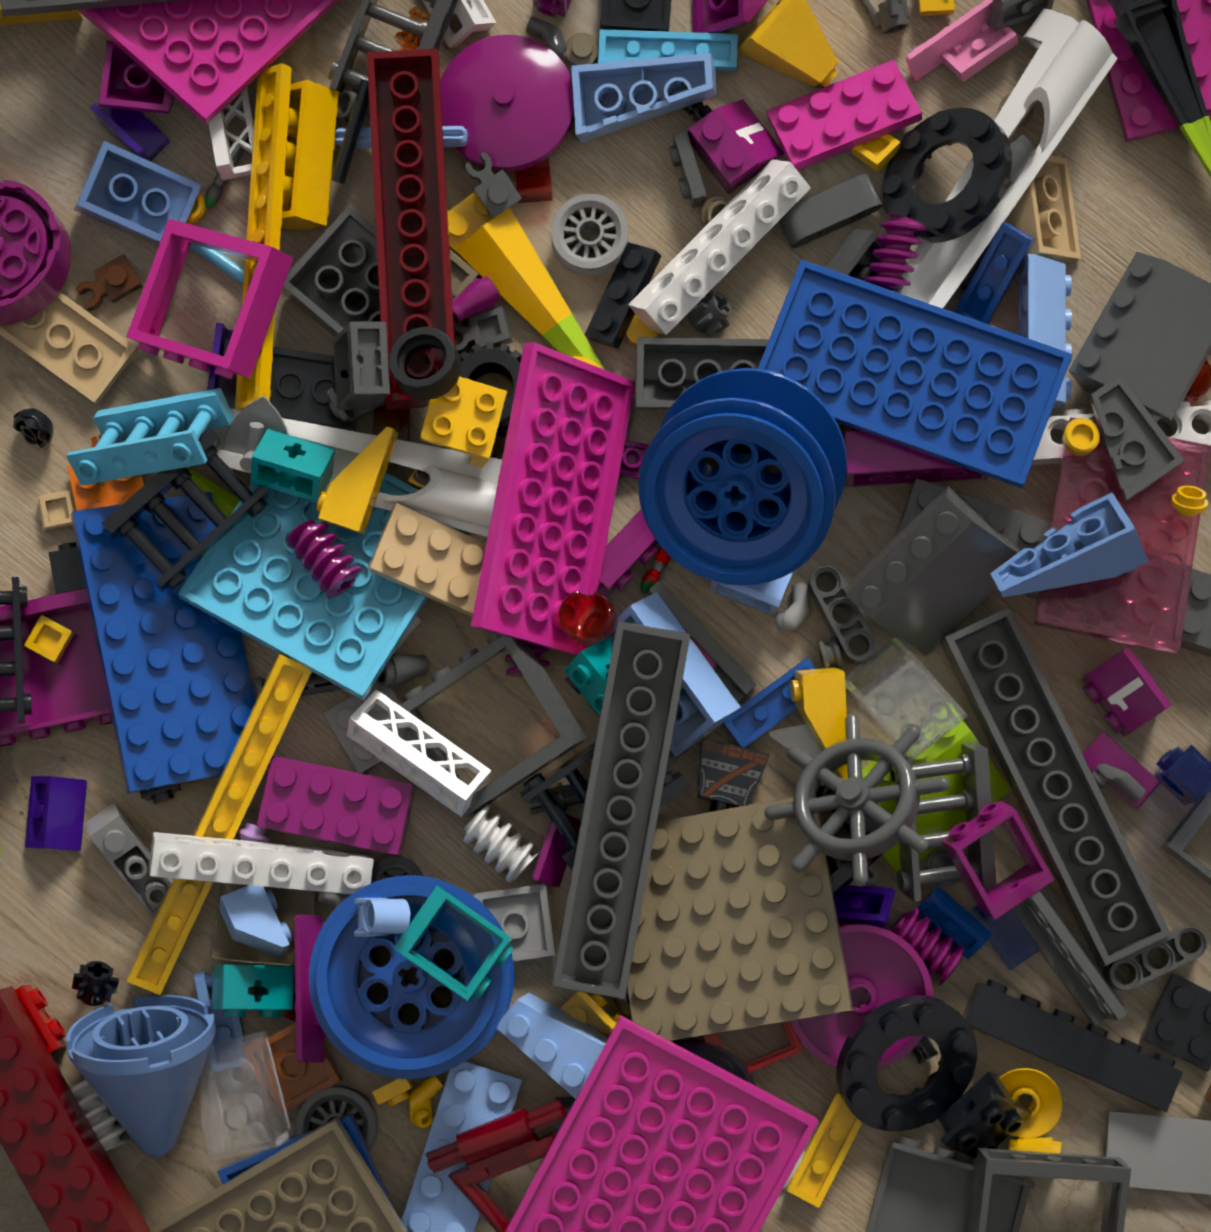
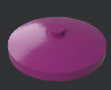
(510, 100)
(878, 971)

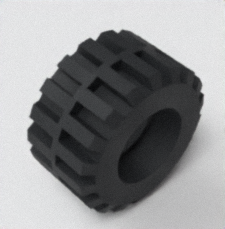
(493, 360)

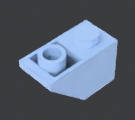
(253, 920)

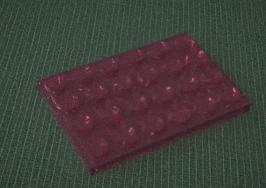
(1151, 601)

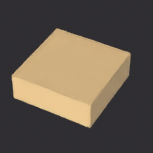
(56, 510)

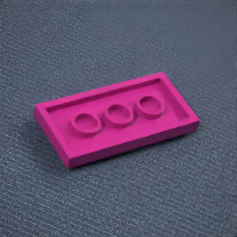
(844, 115)

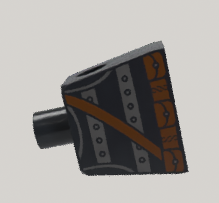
(728, 774)

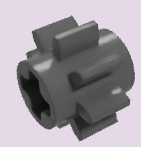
(711, 313)

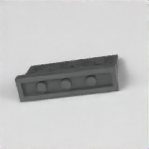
(1069, 959)

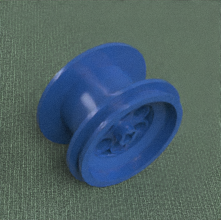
(697, 506)
(374, 1033)

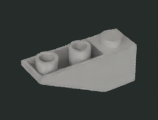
(128, 856)

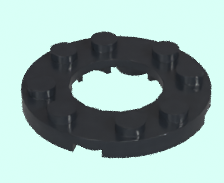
(979, 197)
(882, 1028)

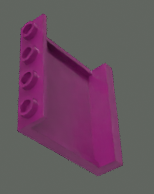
(61, 693)

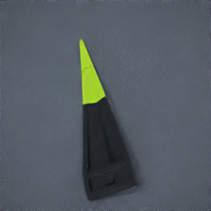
(1160, 46)

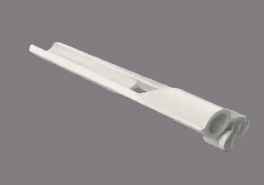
(1063, 77)
(454, 496)

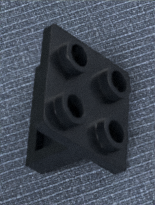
(982, 1117)

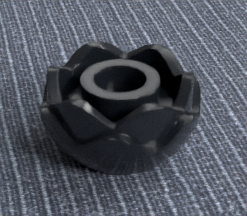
(34, 425)

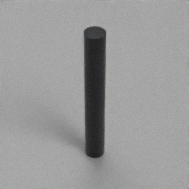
(352, 133)

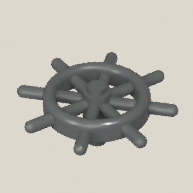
(857, 799)

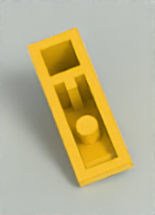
(356, 488)
(822, 704)

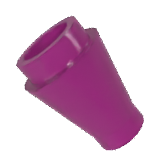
(475, 299)

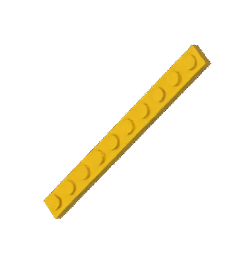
(266, 204)
(221, 819)

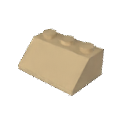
(1049, 213)

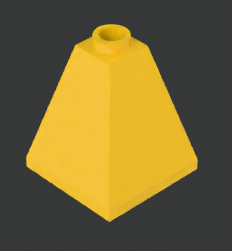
(792, 44)

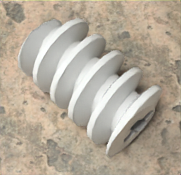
(499, 844)
(99, 1116)

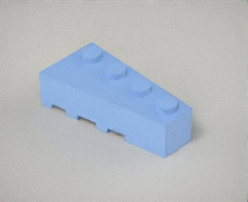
(553, 1040)

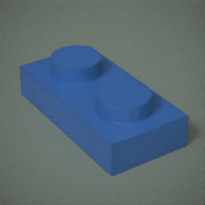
(954, 921)

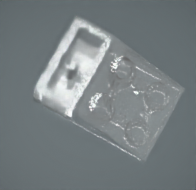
(900, 692)

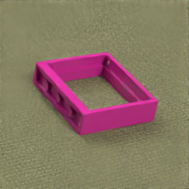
(254, 314)

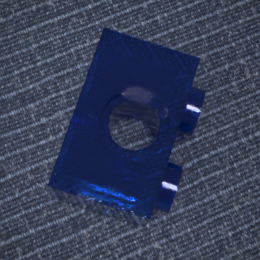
(1185, 773)

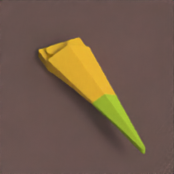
(508, 259)

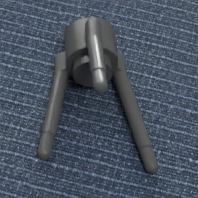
(891, 15)

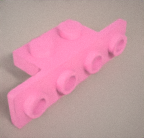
(963, 46)

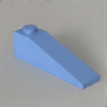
(1089, 548)

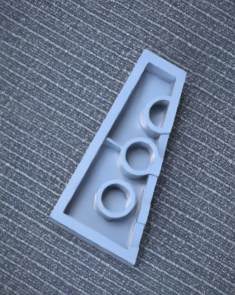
(634, 91)

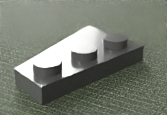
(1132, 439)

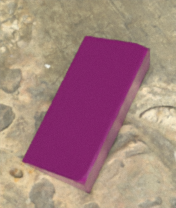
(550, 863)

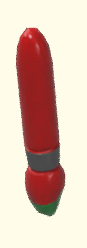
(652, 576)

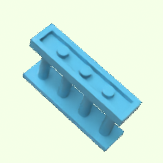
(151, 436)

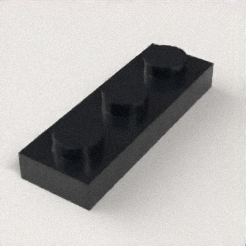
(627, 281)

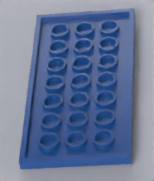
(917, 372)
(168, 669)

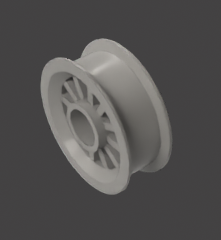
(595, 204)

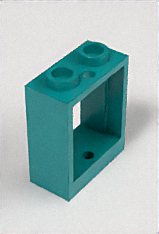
(423, 921)

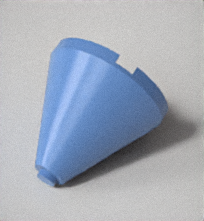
(145, 1063)

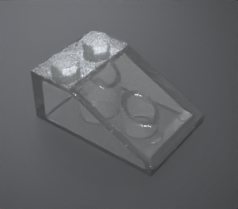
(242, 1098)

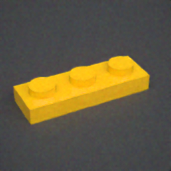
(825, 1153)

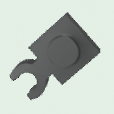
(494, 191)
(485, 327)

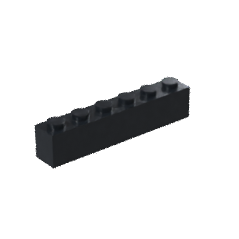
(1072, 1047)

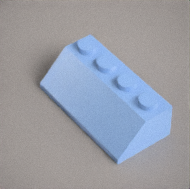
(1043, 308)
(703, 696)

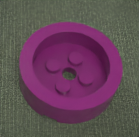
(32, 253)

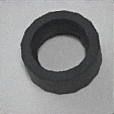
(410, 344)

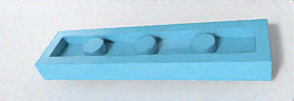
(636, 45)

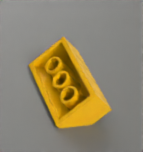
(309, 156)

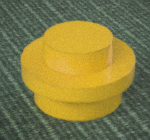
(1189, 501)

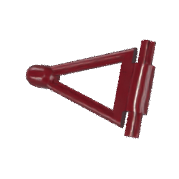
(494, 1150)

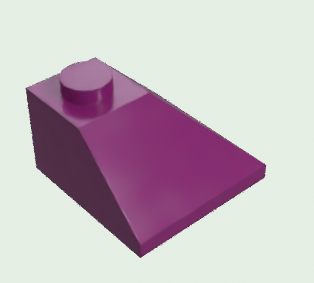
(720, 15)

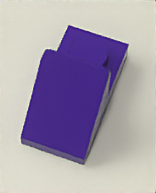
(864, 905)

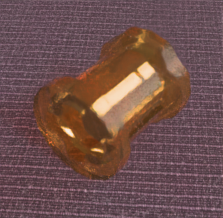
(406, 39)

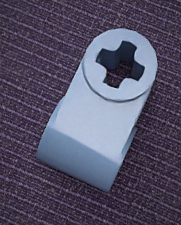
(381, 916)

